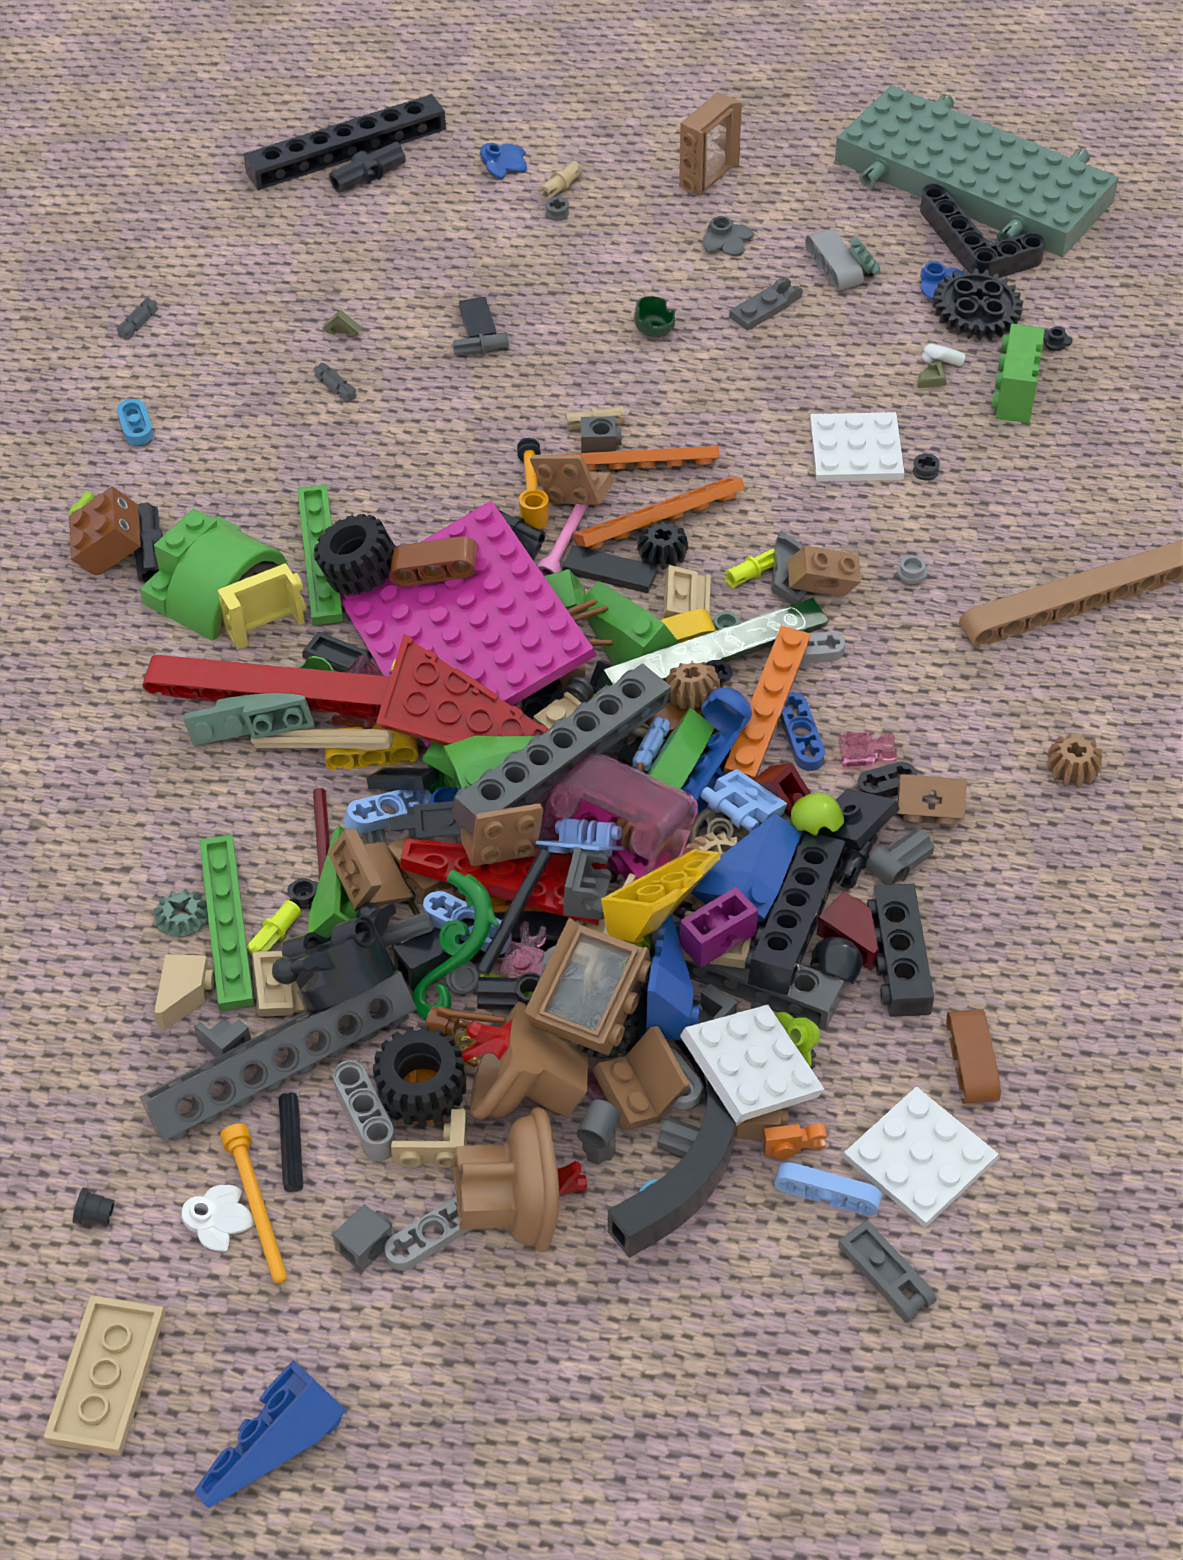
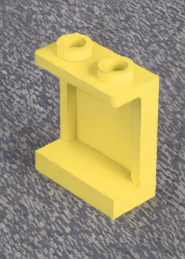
(260, 601)

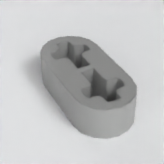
(819, 650)

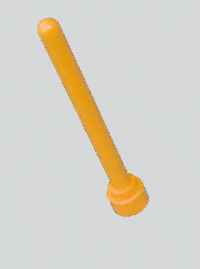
(237, 1141)

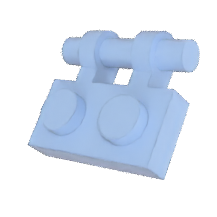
(753, 800)

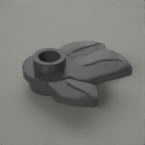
(726, 236)

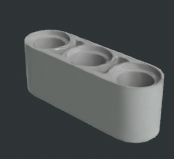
(835, 259)
(361, 1097)

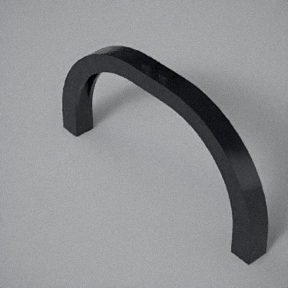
(686, 1187)

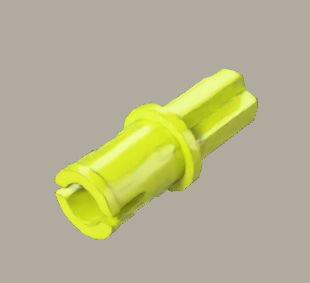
(749, 569)
(275, 928)

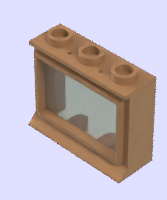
(709, 143)
(589, 988)

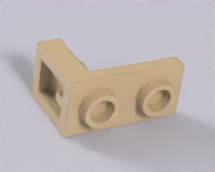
(413, 1153)

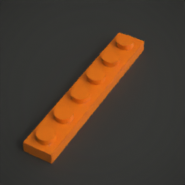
(647, 458)
(670, 508)
(768, 701)

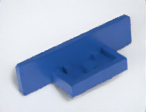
(707, 767)

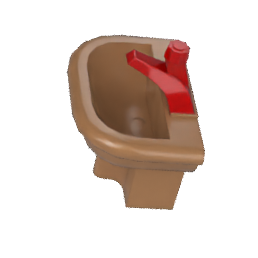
(521, 1064)
(515, 1182)

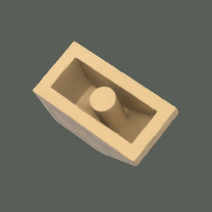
(182, 987)

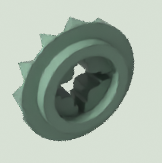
(863, 256)
(181, 924)

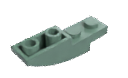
(249, 714)

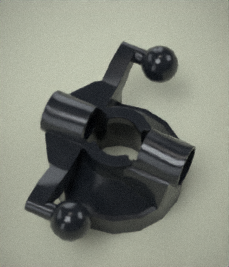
(339, 964)

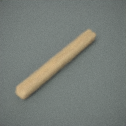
(328, 739)

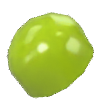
(816, 811)

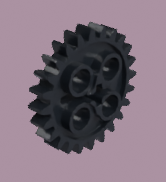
(977, 304)

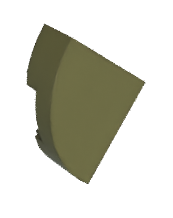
(342, 323)
(932, 376)

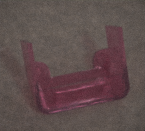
(657, 808)

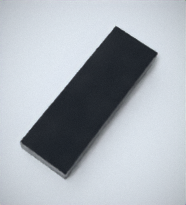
(610, 569)

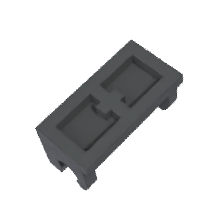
(586, 885)

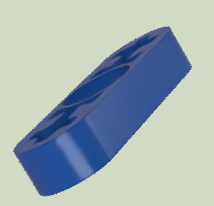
(797, 743)

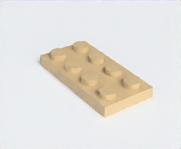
(105, 1375)

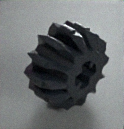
(662, 544)

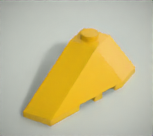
(651, 899)

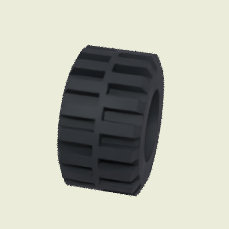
(355, 554)
(419, 1051)

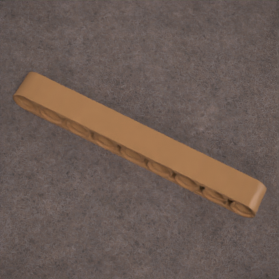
(1073, 595)

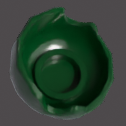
(652, 312)

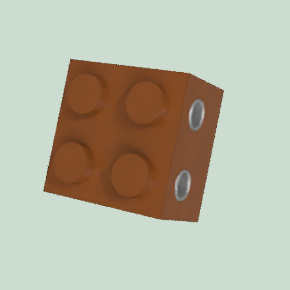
(104, 531)

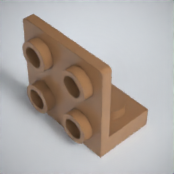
(569, 481)
(503, 835)
(367, 871)
(643, 1081)

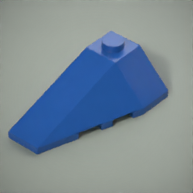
(753, 866)
(670, 986)
(292, 1420)

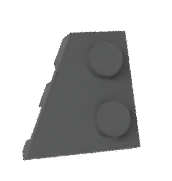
(784, 549)

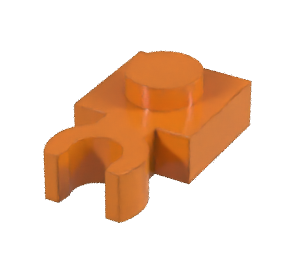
(788, 1140)

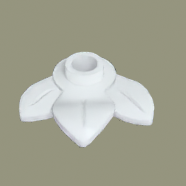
(222, 1217)

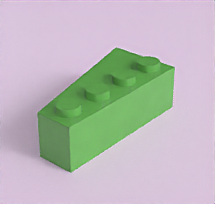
(1019, 373)

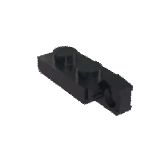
(428, 821)

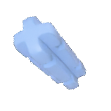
(651, 743)

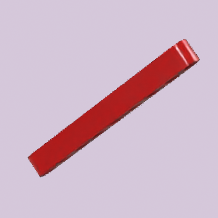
(224, 679)

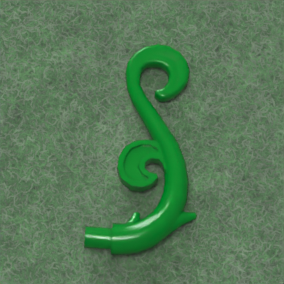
(449, 940)

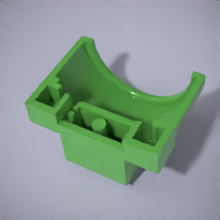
(196, 562)

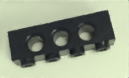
(900, 905)

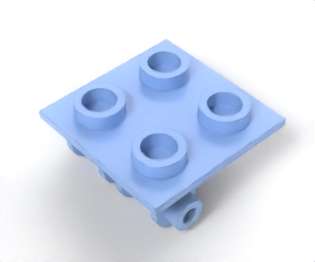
(591, 836)

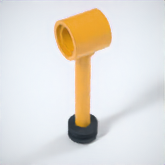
(532, 502)

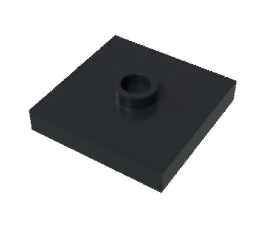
(863, 817)

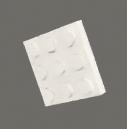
(856, 447)
(751, 1063)
(920, 1156)

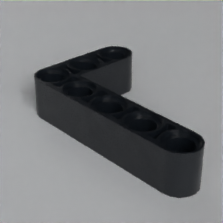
(970, 245)

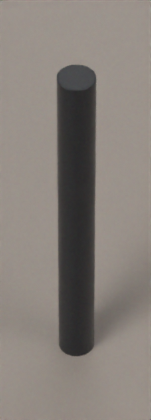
(514, 912)

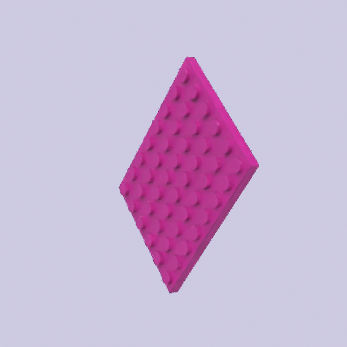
(493, 626)

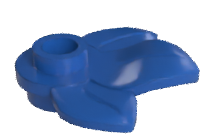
(503, 158)
(932, 274)

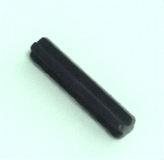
(290, 1142)

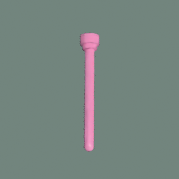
(551, 564)

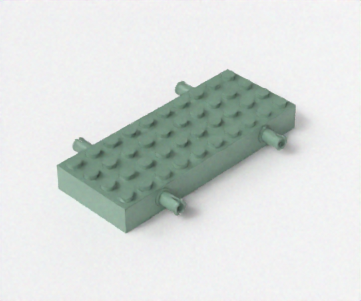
(984, 169)

